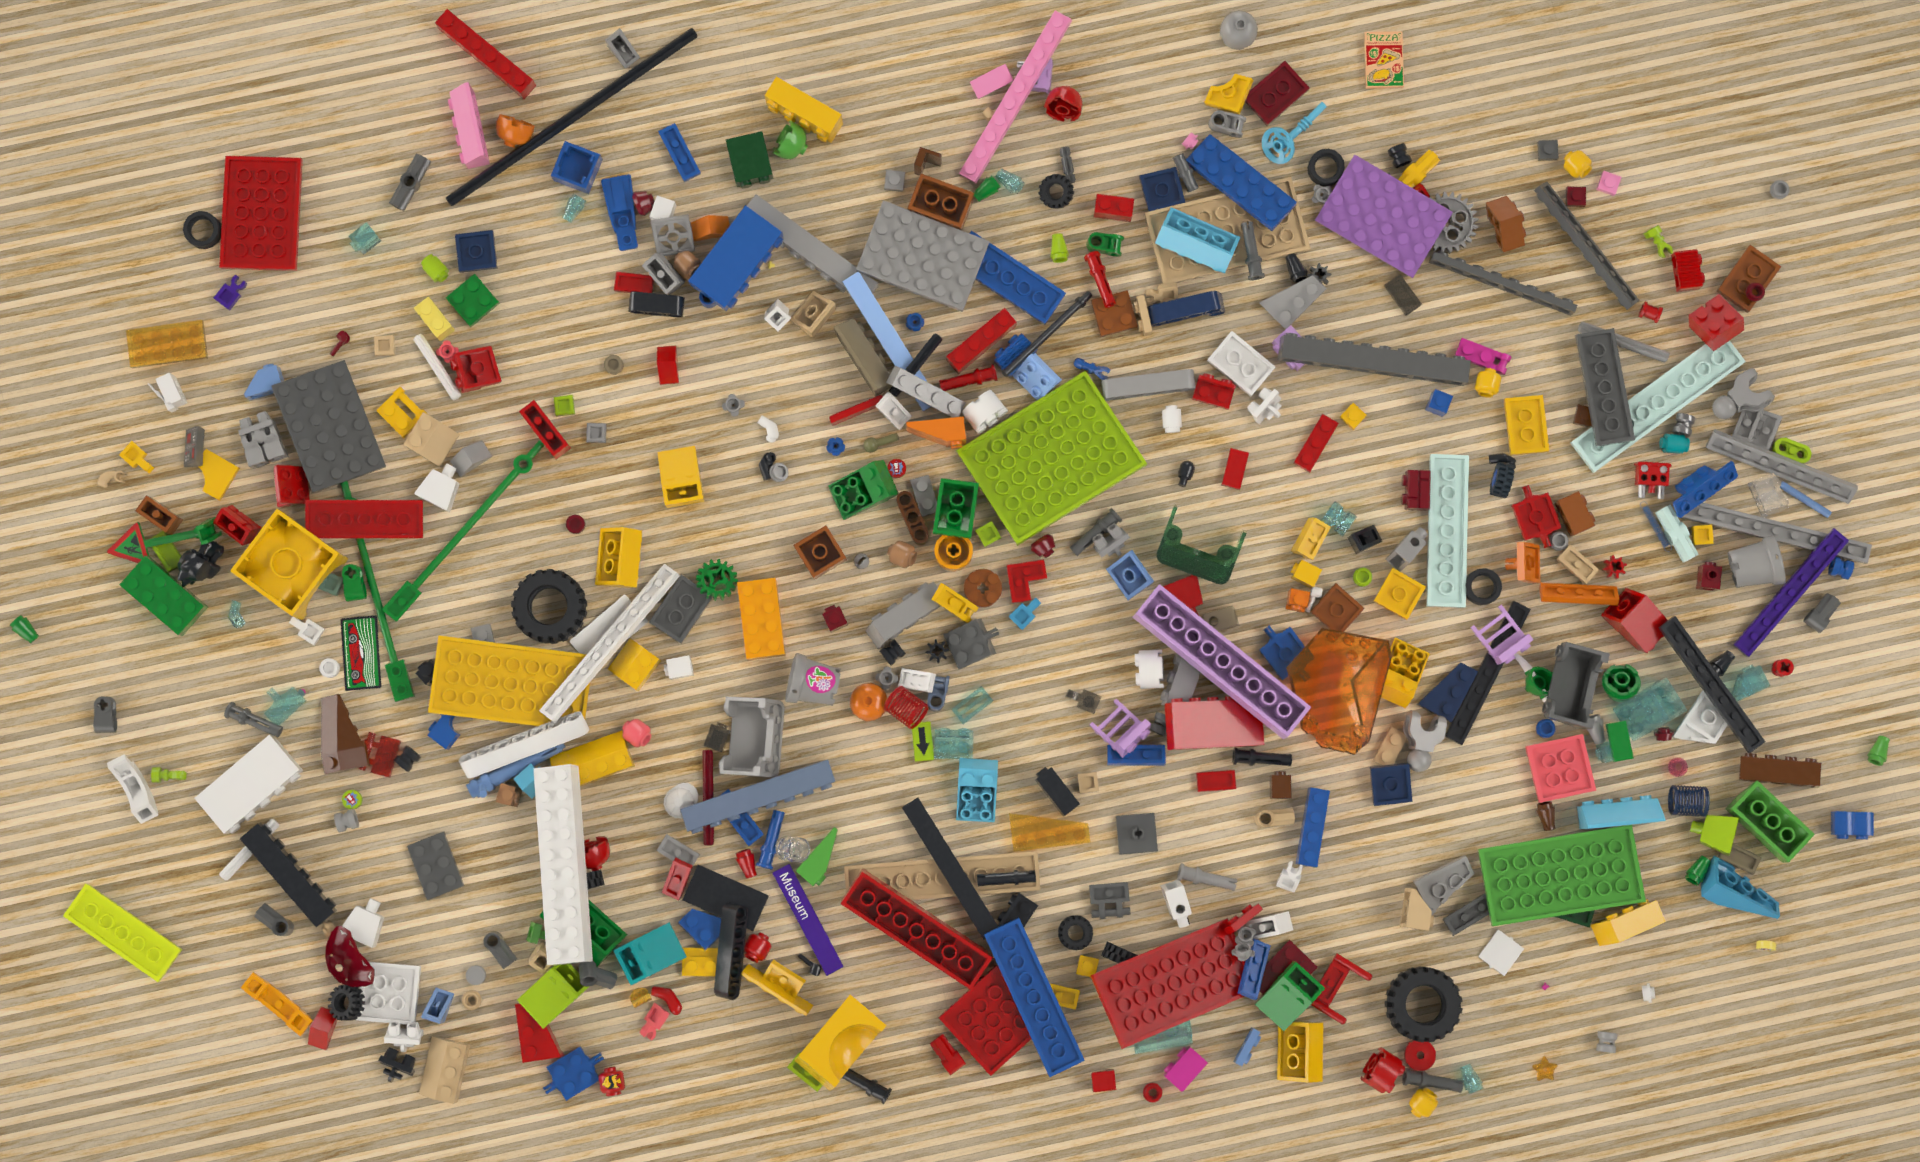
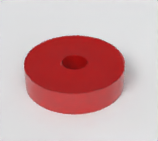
(1426, 1061)

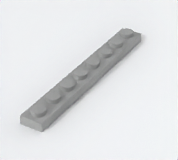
(1781, 466)

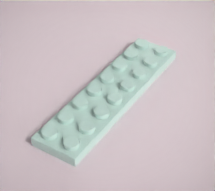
(1447, 531)

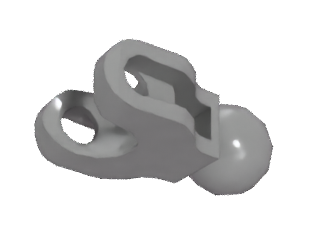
(1741, 397)
(1422, 741)

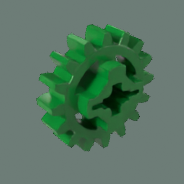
(710, 575)

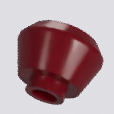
(643, 202)
(1043, 546)

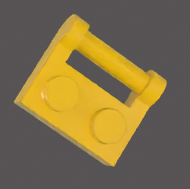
(396, 416)

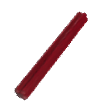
(708, 792)

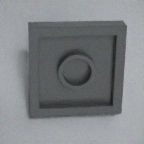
(1136, 833)

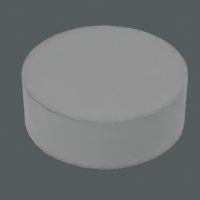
(476, 975)

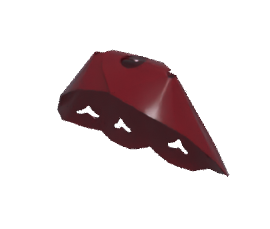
(349, 958)

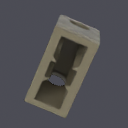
(1226, 618)

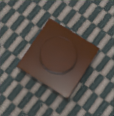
(1582, 416)

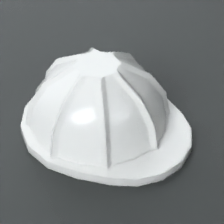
(680, 797)

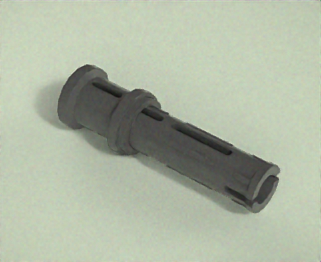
(1252, 260)
(1101, 527)
(244, 718)
(1424, 1080)

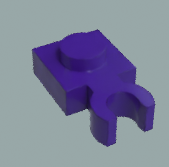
(229, 295)

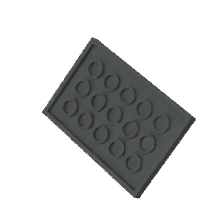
(328, 426)

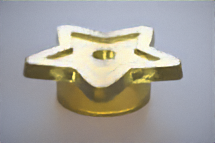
(1545, 1074)

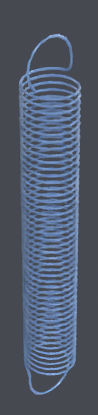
(1655, 525)

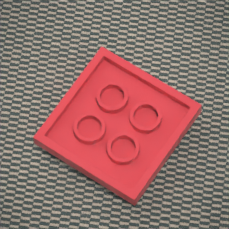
(1560, 768)

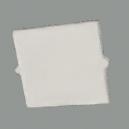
(1501, 952)

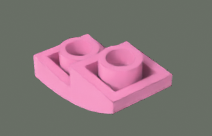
(991, 81)

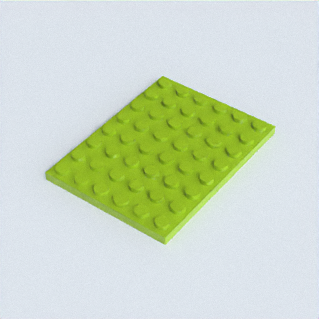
(1051, 458)

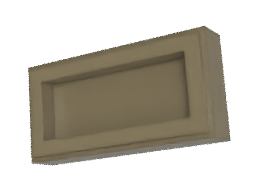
(1742, 859)

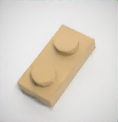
(1144, 322)
(1577, 564)
(1390, 747)

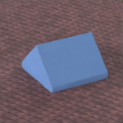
(1130, 575)

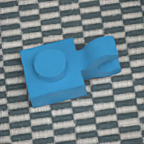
(1023, 615)

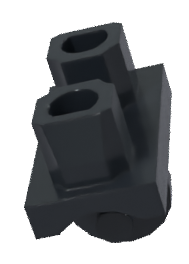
(389, 1060)

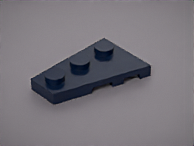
(1450, 692)

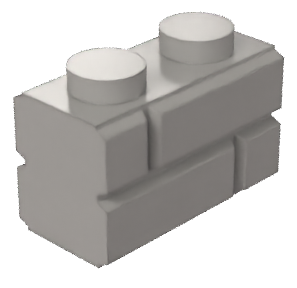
(663, 273)

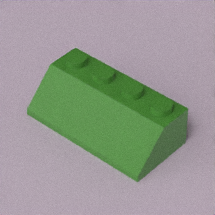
(1770, 822)

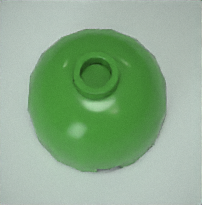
(791, 141)

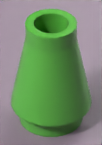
(1879, 751)

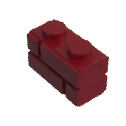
(1416, 490)

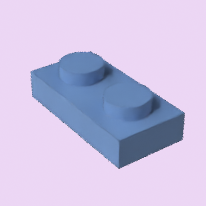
(1244, 1055)

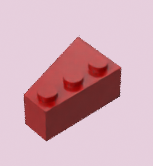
(534, 1040)

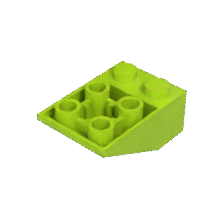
(552, 993)

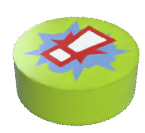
(352, 799)

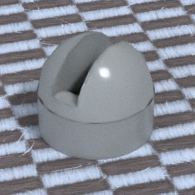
(864, 564)

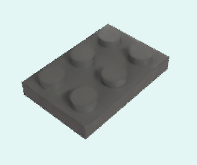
(680, 609)
(435, 865)

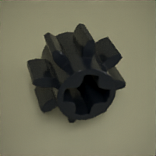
(933, 655)

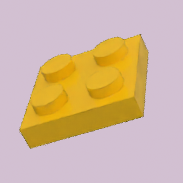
(1399, 594)

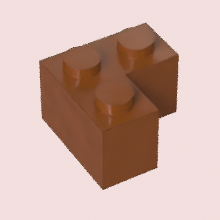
(1507, 223)

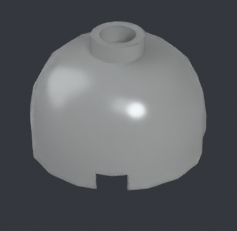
(1238, 30)

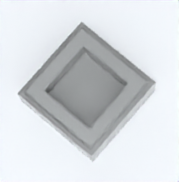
(596, 433)

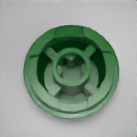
(1621, 682)

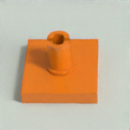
(1526, 563)

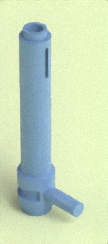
(489, 781)

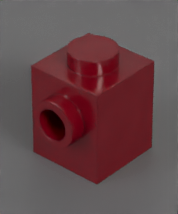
(1709, 577)
(834, 618)

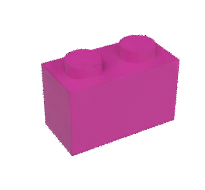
(1185, 1068)

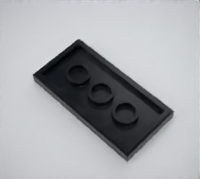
(712, 891)

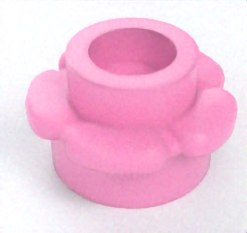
(1190, 141)

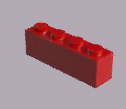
(981, 341)

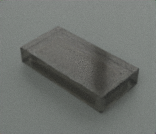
(1403, 295)

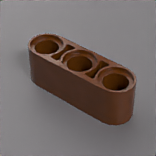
(908, 509)

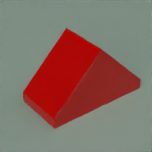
(667, 365)
(322, 1029)

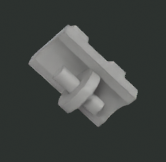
(1112, 543)

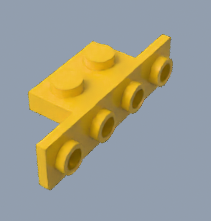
(781, 984)

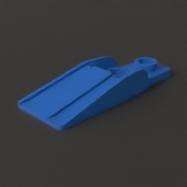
(621, 210)

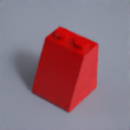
(1636, 620)

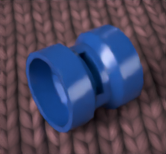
(1841, 568)

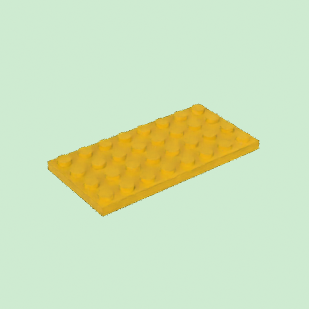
(499, 681)

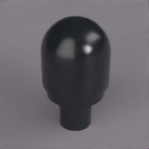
(1185, 472)

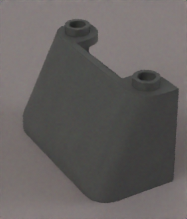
(1574, 685)

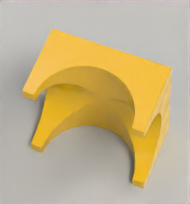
(287, 563)

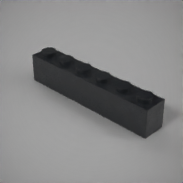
(288, 874)

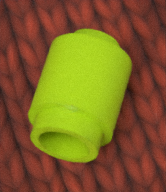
(435, 268)

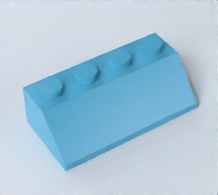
(1197, 240)
(1619, 813)

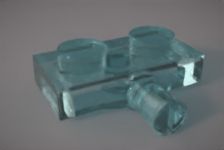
(284, 705)

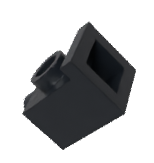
(425, 672)

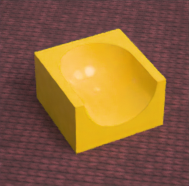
(840, 1042)

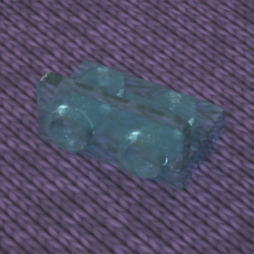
(953, 743)

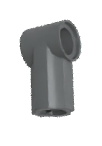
(1819, 617)
(273, 919)
(501, 951)
(592, 975)

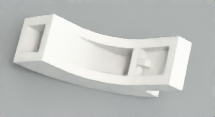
(135, 787)

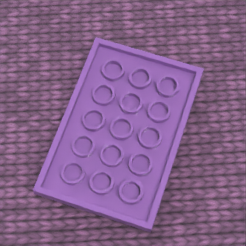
(1383, 216)

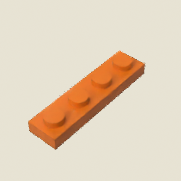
(1579, 594)

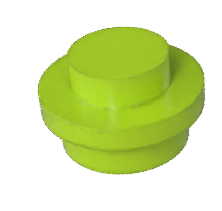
(1362, 577)

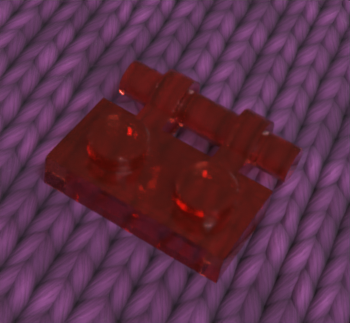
(385, 755)

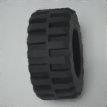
(530, 588)
(1449, 1009)

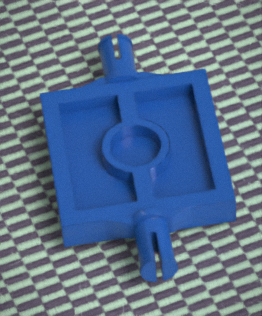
(1281, 650)
(573, 1073)

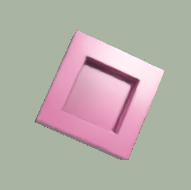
(1608, 183)

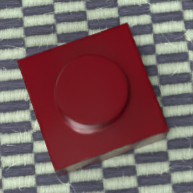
(1575, 196)

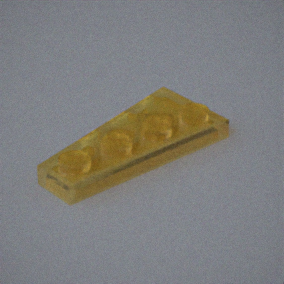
(1041, 832)

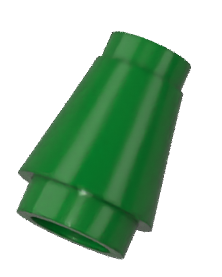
(986, 188)
(24, 629)
(1697, 871)

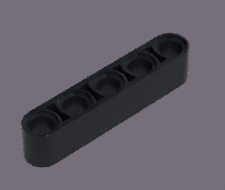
(730, 951)

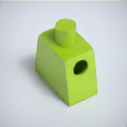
(1717, 832)

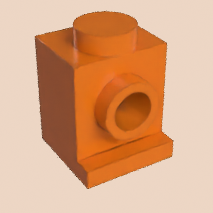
(1297, 600)

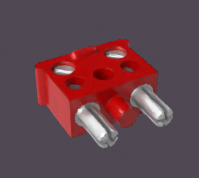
(1653, 469)

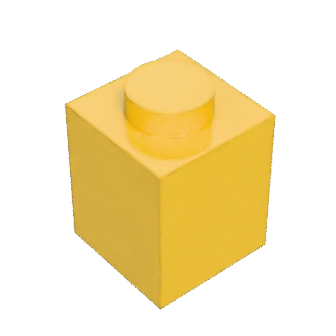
(1305, 573)

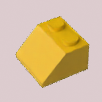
(634, 664)

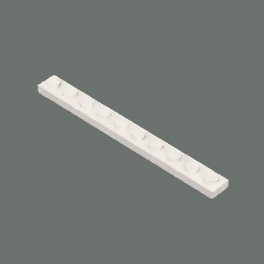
(609, 643)

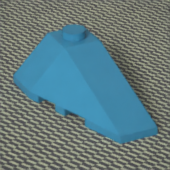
(1730, 890)

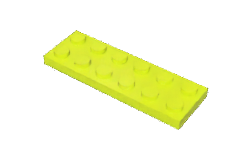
(122, 932)

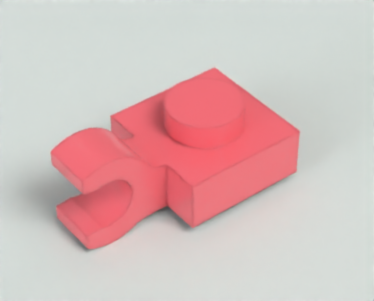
(655, 1020)

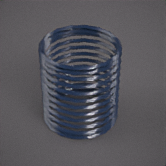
(1689, 804)

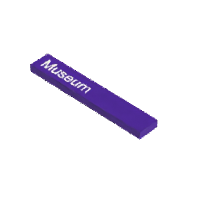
(808, 919)

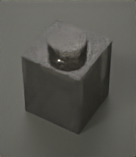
(717, 737)

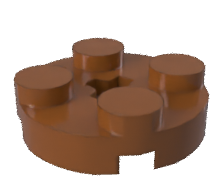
(991, 581)

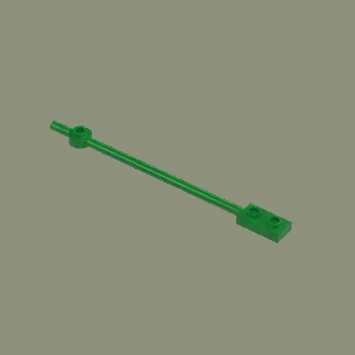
(409, 592)
(396, 670)

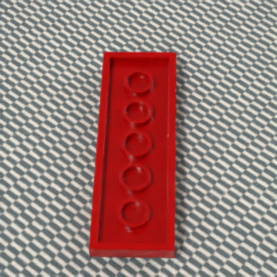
(364, 518)

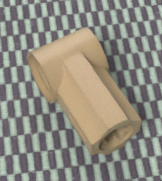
(1276, 817)

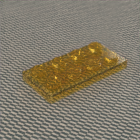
(166, 344)

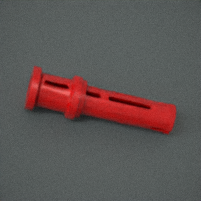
(1098, 271)
(977, 376)

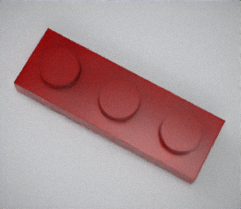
(1316, 443)

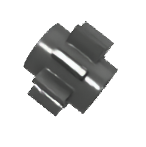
(1323, 272)

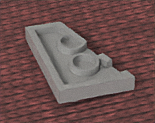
(1293, 301)
(1443, 882)

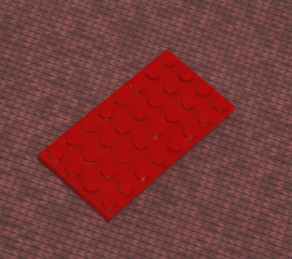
(1170, 984)

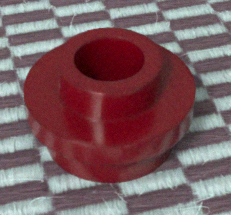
(1760, 290)
(1663, 734)

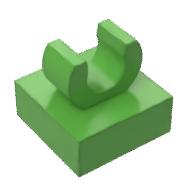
(535, 933)

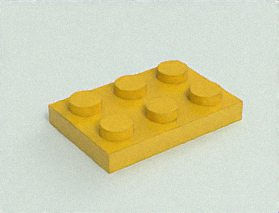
(1526, 425)

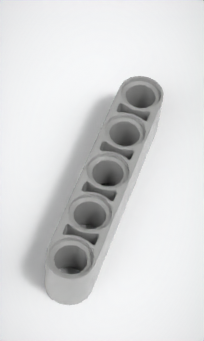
(1148, 384)

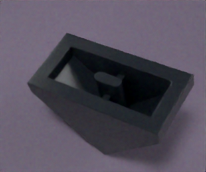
(1364, 539)

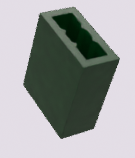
(749, 159)

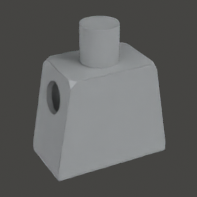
(1407, 549)

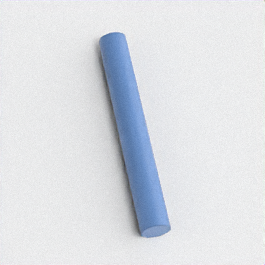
(1805, 499)

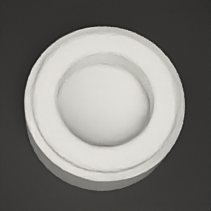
(329, 668)

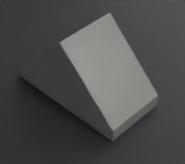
(622, 48)
(470, 457)

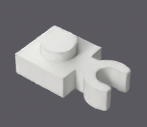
(1290, 878)

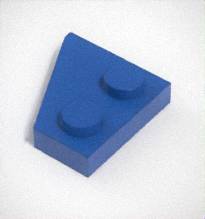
(701, 927)

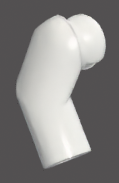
(771, 428)

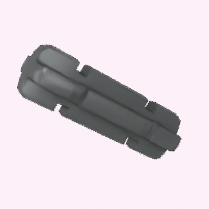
(1067, 163)

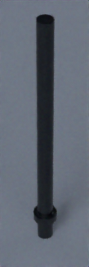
(1079, 303)

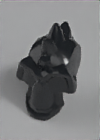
(199, 564)

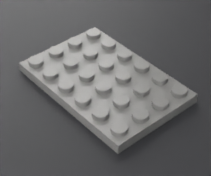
(922, 256)

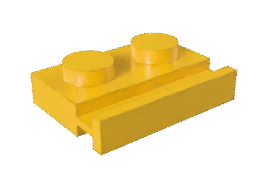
(699, 961)

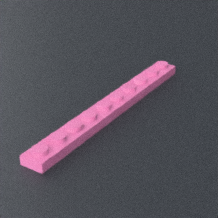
(1015, 97)

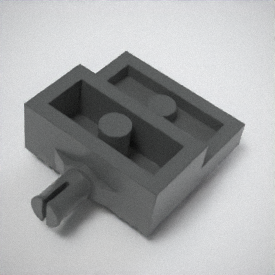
(971, 643)

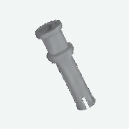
(1197, 875)

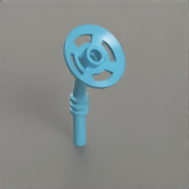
(1287, 141)

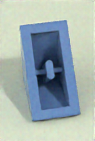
(438, 1006)

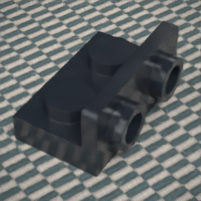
(1020, 908)

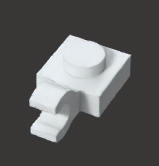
(309, 630)

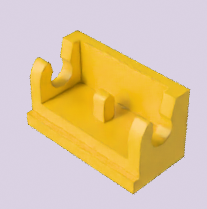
(1310, 538)

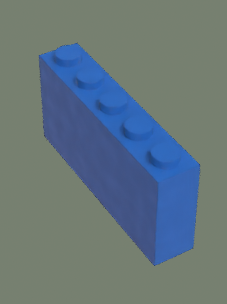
(736, 258)

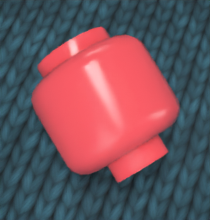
(636, 733)

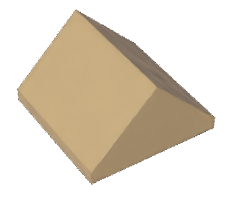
(813, 313)

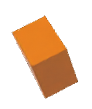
(709, 227)

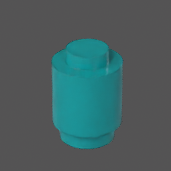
(1674, 443)

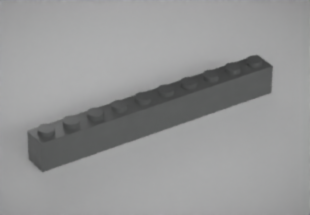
(1374, 360)

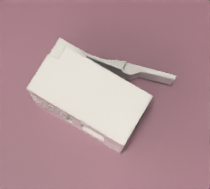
(171, 392)

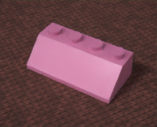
(469, 126)

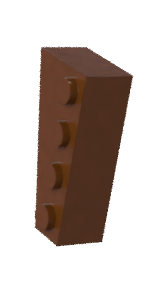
(1780, 771)

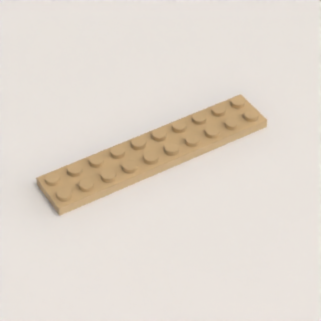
(925, 880)

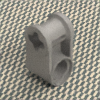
(1228, 123)

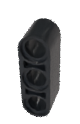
(656, 304)

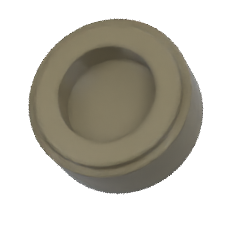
(613, 364)

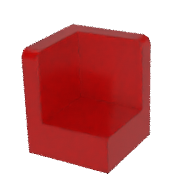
(1103, 1081)

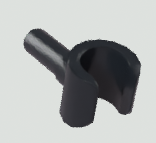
(815, 968)

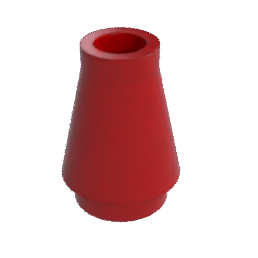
(746, 861)

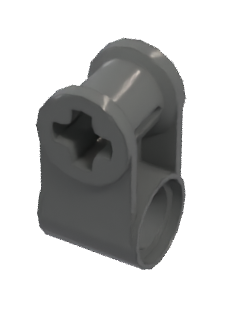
(105, 717)

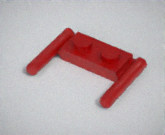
(1332, 982)

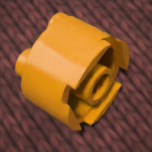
(950, 562)

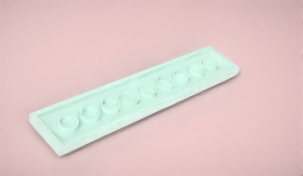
(1664, 399)

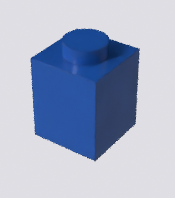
(1439, 403)

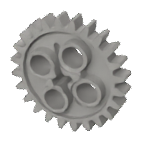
(1457, 206)

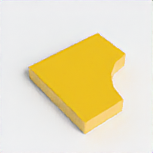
(1231, 95)
(217, 474)

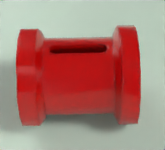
(1650, 312)
(1786, 671)

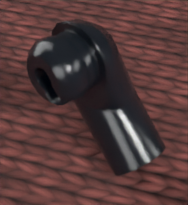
(1502, 457)
(765, 465)

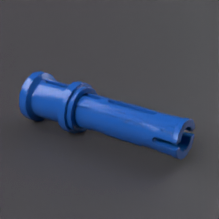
(768, 849)

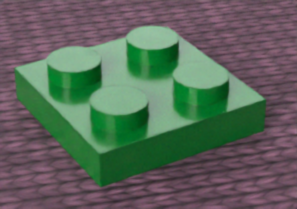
(472, 300)

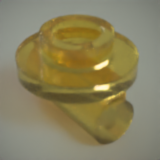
(639, 996)

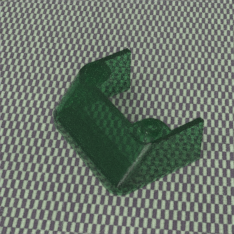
(1194, 561)

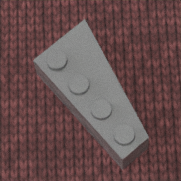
(902, 615)

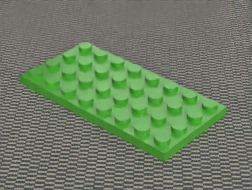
(1561, 875)

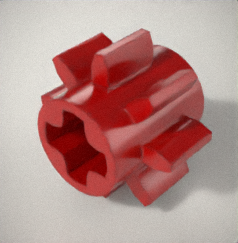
(1619, 565)

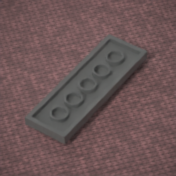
(1605, 387)

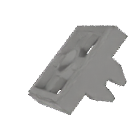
(683, 220)

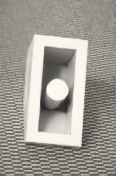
(1271, 925)

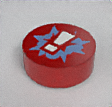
(897, 468)

